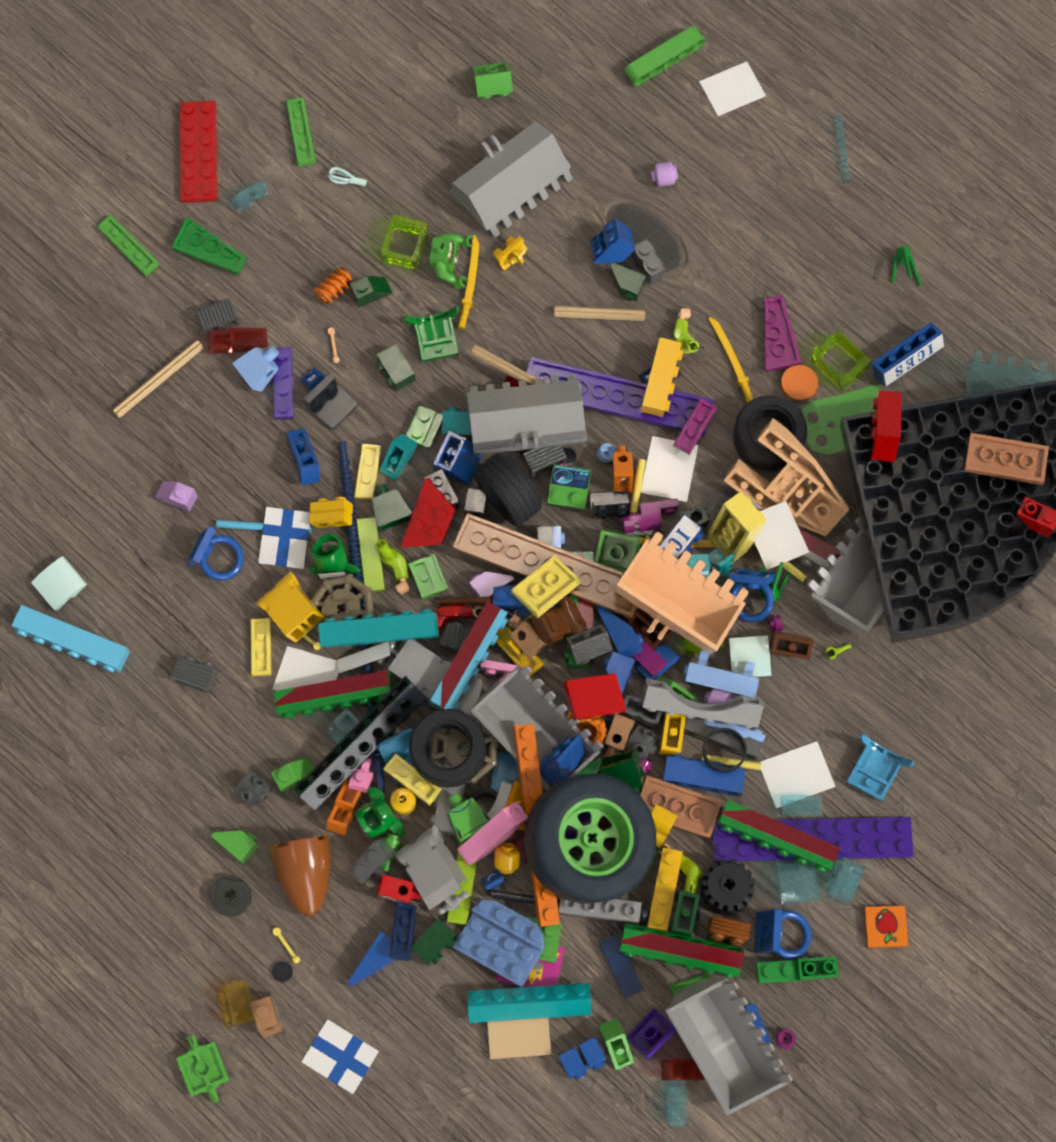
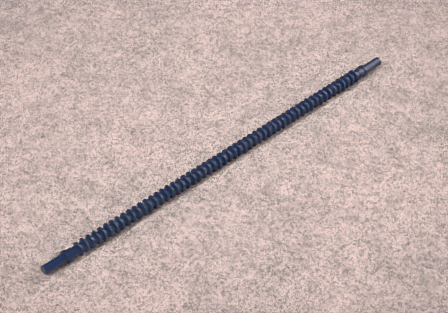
(344, 462)

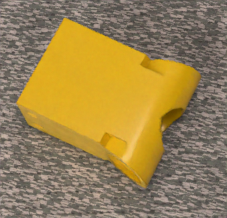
(290, 608)

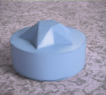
(605, 452)

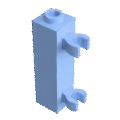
(722, 679)

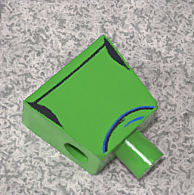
(466, 817)

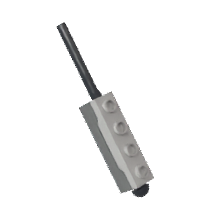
(611, 911)

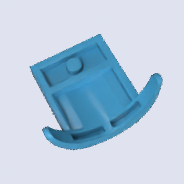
(876, 769)

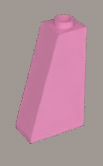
(493, 833)

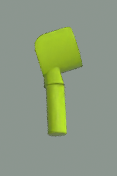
(837, 650)

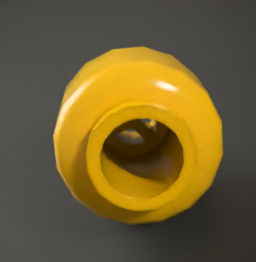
(406, 807)
(506, 858)

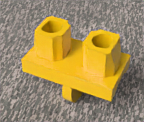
(512, 254)

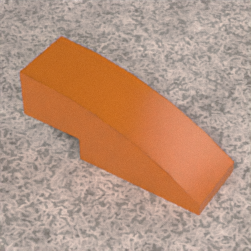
(344, 809)

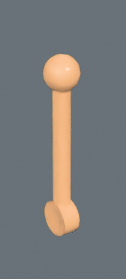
(331, 331)

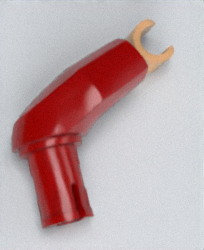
(455, 611)

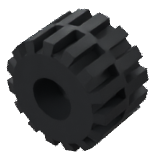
(721, 898)

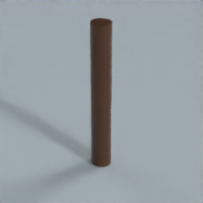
(465, 600)

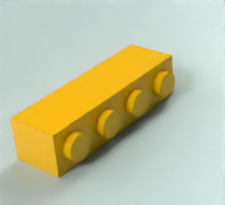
(661, 377)

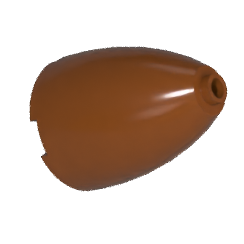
(303, 871)

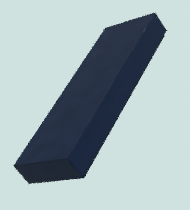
(402, 931)
(620, 966)

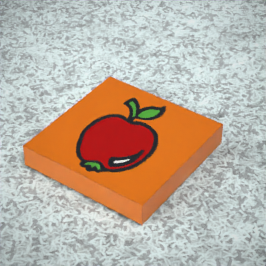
(886, 926)

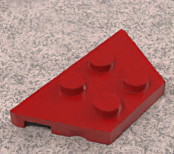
(430, 518)

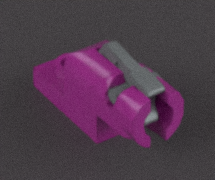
(649, 517)

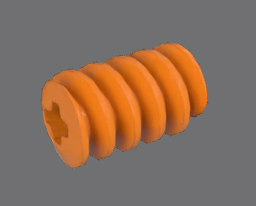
(333, 285)

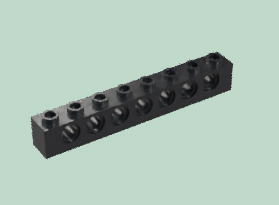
(350, 743)

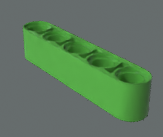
(664, 55)

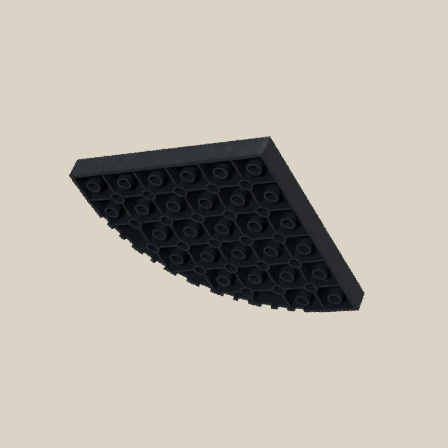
(948, 537)

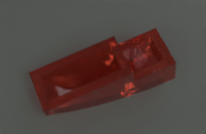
(236, 340)
(680, 1070)

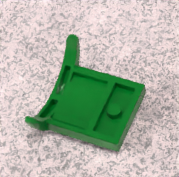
(435, 335)

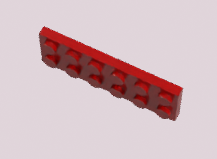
(198, 151)

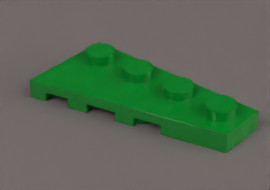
(203, 246)

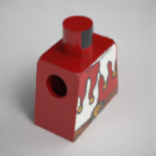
(388, 890)

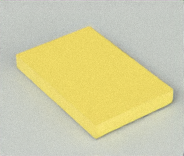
(545, 586)

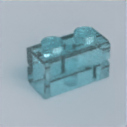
(845, 881)

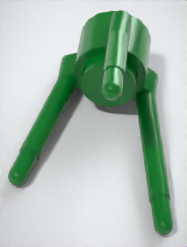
(904, 257)
(776, 592)

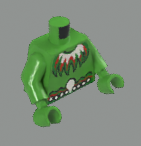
(445, 256)

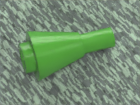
(394, 842)

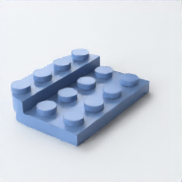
(502, 941)

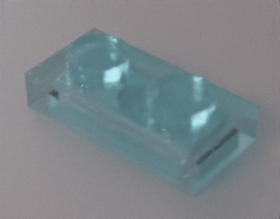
(801, 805)

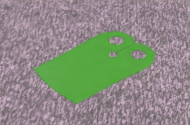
(833, 410)

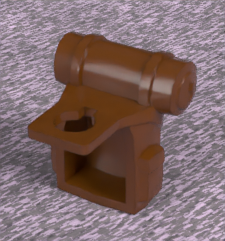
(559, 622)

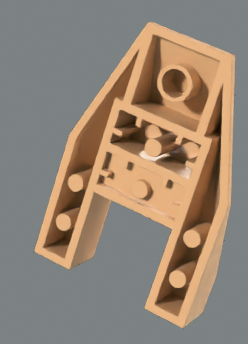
(800, 483)

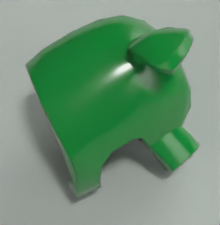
(331, 560)
(377, 817)

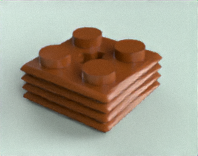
(729, 930)

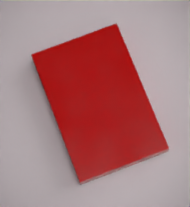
(594, 696)

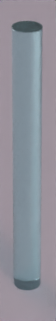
(842, 149)

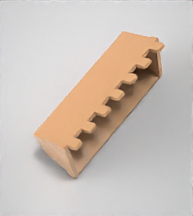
(680, 595)

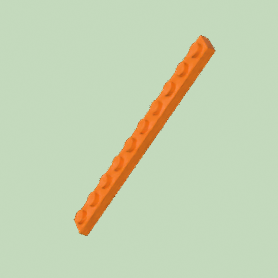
(530, 791)

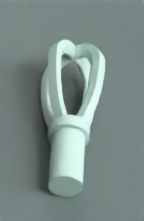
(350, 178)

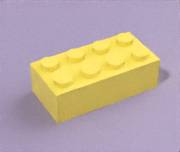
(736, 526)

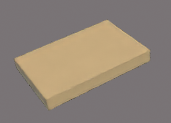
(519, 1038)

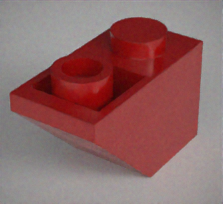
(1037, 517)

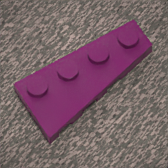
(780, 342)

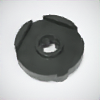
(225, 886)

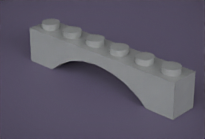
(741, 710)

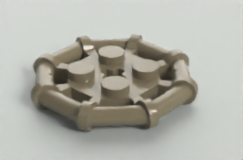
(343, 597)
(455, 757)

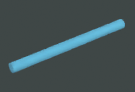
(243, 525)

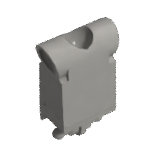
(417, 664)
(433, 870)

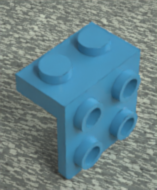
(397, 745)

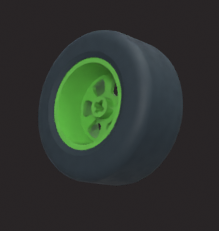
(630, 827)

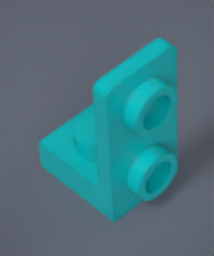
(720, 562)

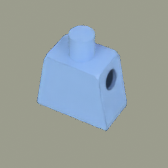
(257, 367)

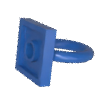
(203, 549)
(754, 579)
(769, 933)

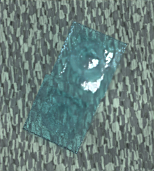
(243, 198)
(676, 1103)

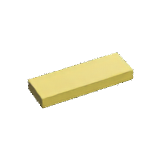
(367, 472)
(261, 647)
(409, 777)

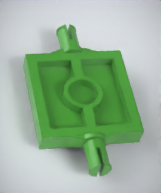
(203, 1069)

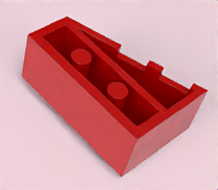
(887, 425)

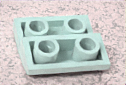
(59, 583)
(750, 649)

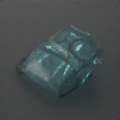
(797, 883)

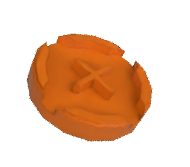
(799, 383)

